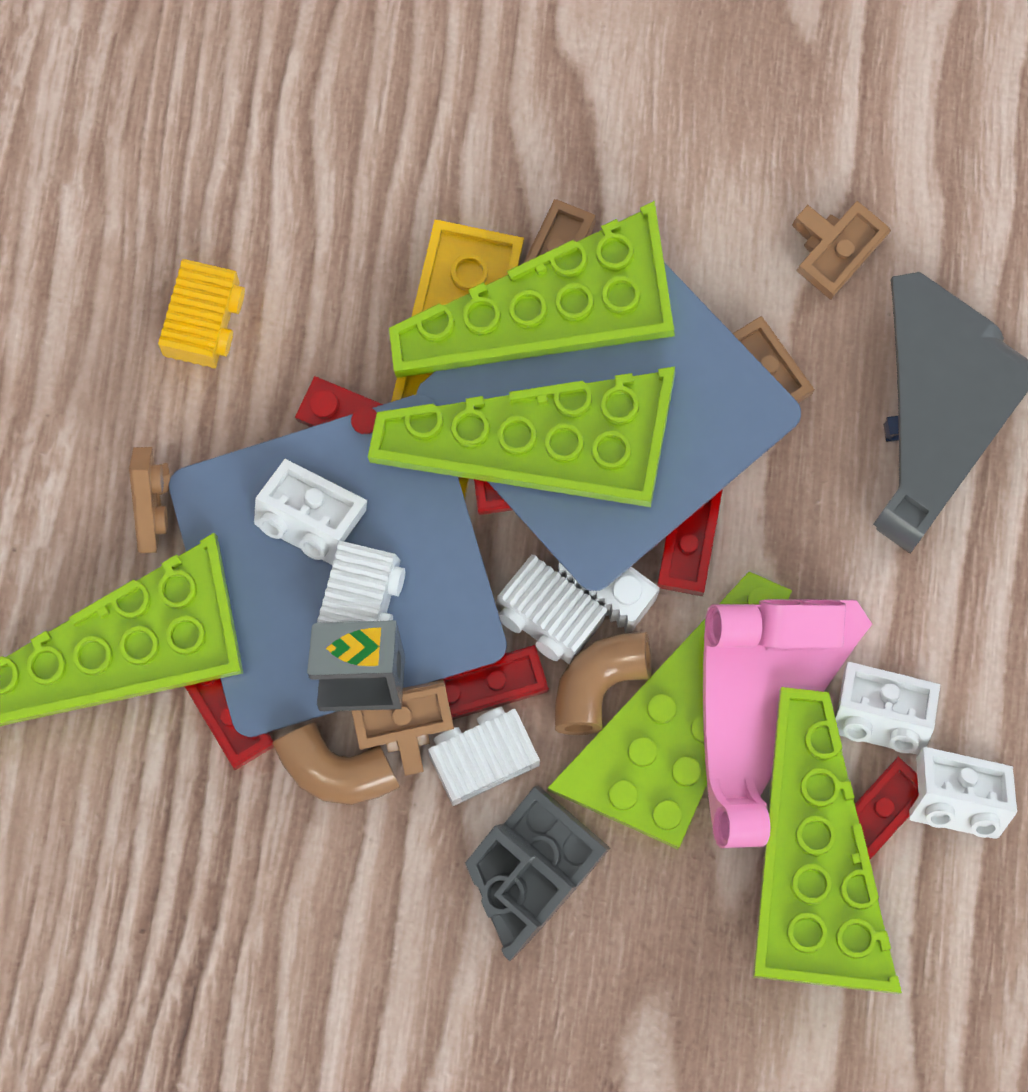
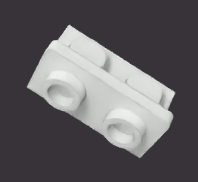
(307, 511)
(886, 708)
(963, 793)

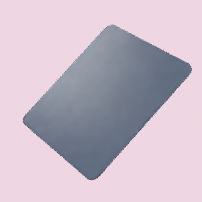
(717, 425)
(278, 591)

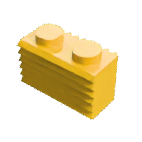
(201, 313)

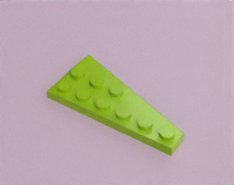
(563, 301)
(554, 438)
(131, 643)
(651, 755)
(817, 879)

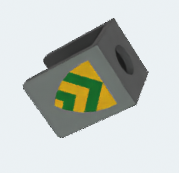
(357, 665)

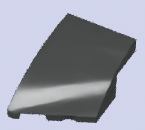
(532, 867)

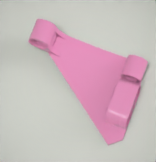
(745, 664)

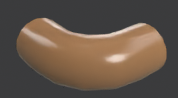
(592, 674)
(334, 776)

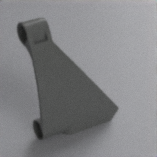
(952, 399)

